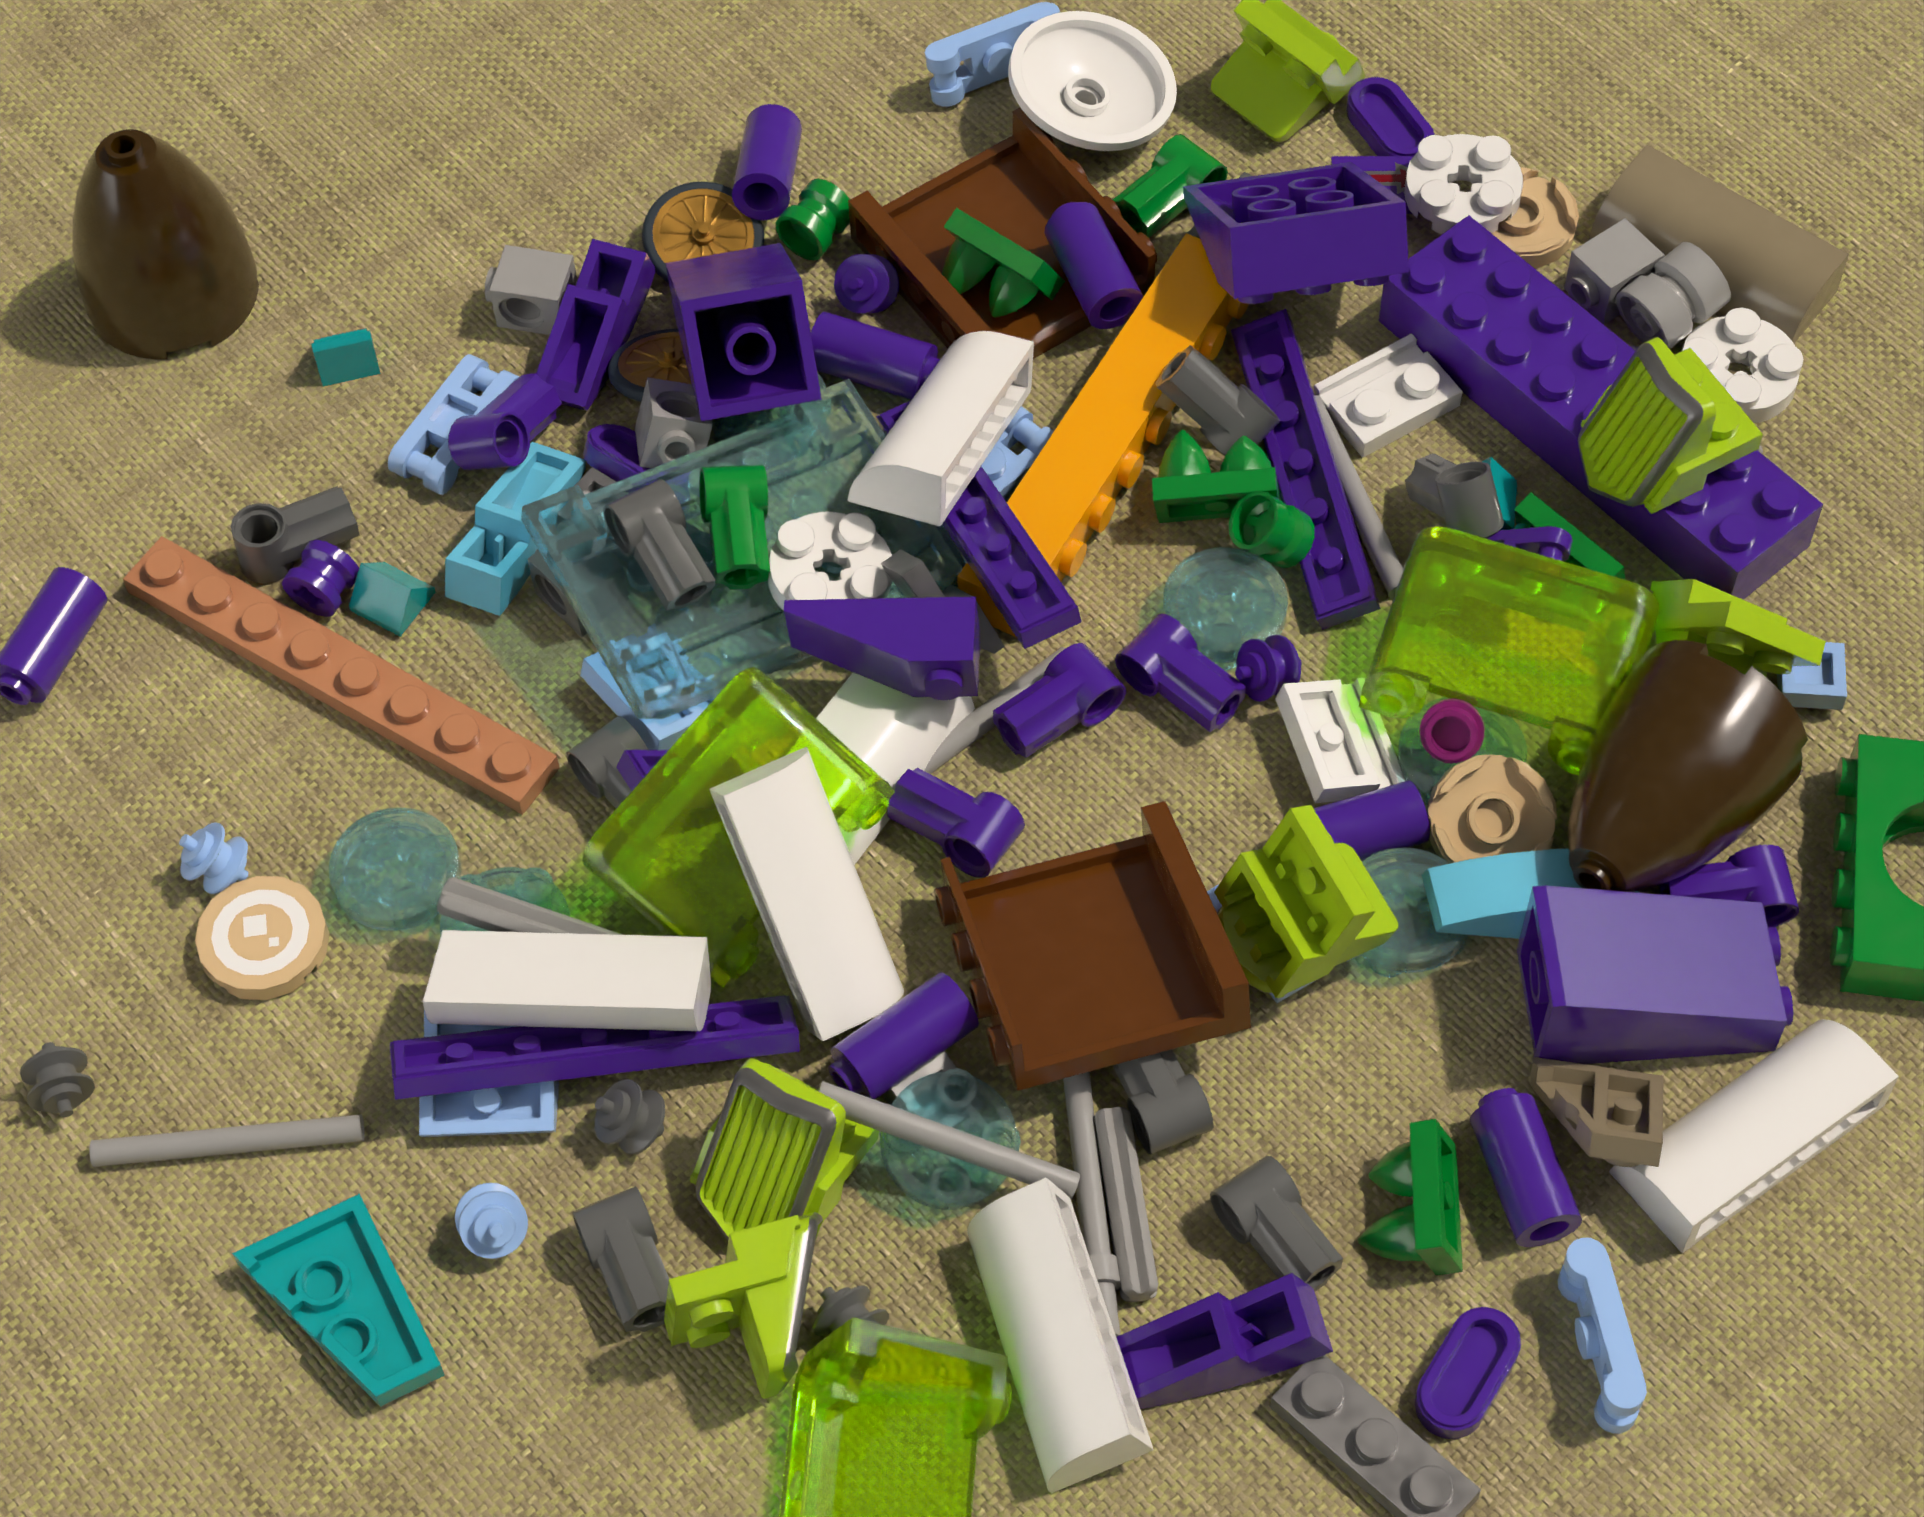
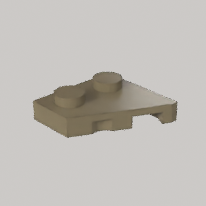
(1605, 1109)

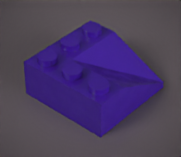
(1299, 231)

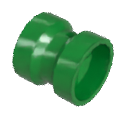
(811, 223)
(1271, 529)

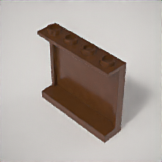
(1015, 194)
(1095, 956)

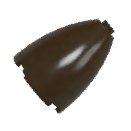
(158, 250)
(1679, 768)

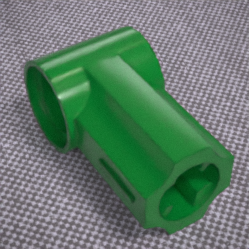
(1159, 192)
(736, 509)

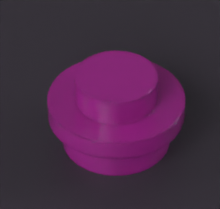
(1452, 730)

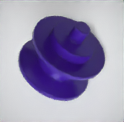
(866, 283)
(1267, 666)

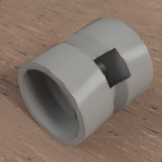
(1679, 292)

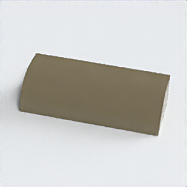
(1764, 258)

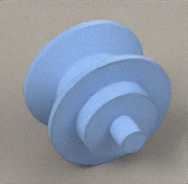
(217, 860)
(491, 1220)

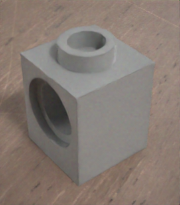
(1607, 266)
(529, 288)
(669, 423)

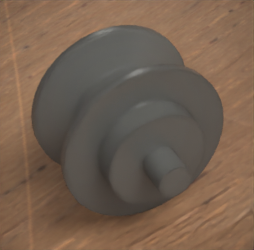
(57, 1079)
(629, 1116)
(842, 1306)

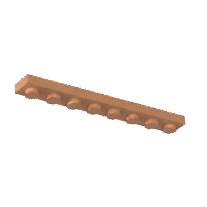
(343, 675)

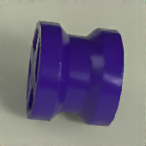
(321, 578)

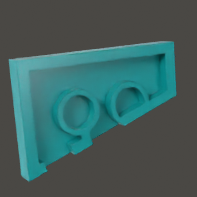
(347, 1297)

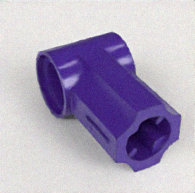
(504, 428)
(1168, 662)
(1071, 692)
(968, 828)
(1747, 875)

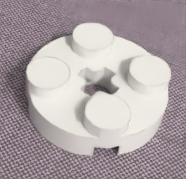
(1469, 158)
(1760, 346)
(833, 538)

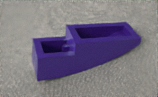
(595, 321)
(1225, 1342)

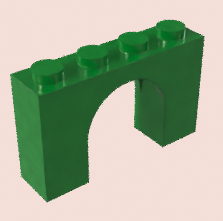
(1881, 926)

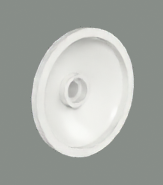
(1092, 81)

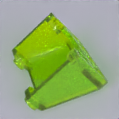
(1509, 637)
(667, 842)
(889, 1424)

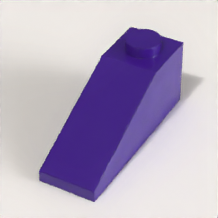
(900, 642)

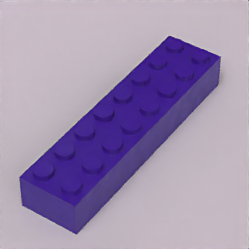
(1539, 372)

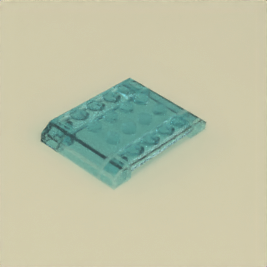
(691, 653)

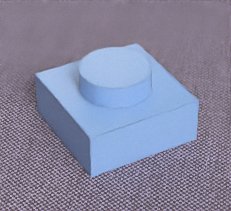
(1818, 685)

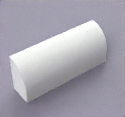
(948, 428)
(889, 734)
(808, 894)
(569, 980)
(1759, 1131)
(1057, 1335)

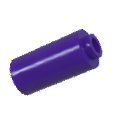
(767, 162)
(1092, 264)
(872, 355)
(49, 635)
(1378, 819)
(903, 1038)
(1524, 1168)

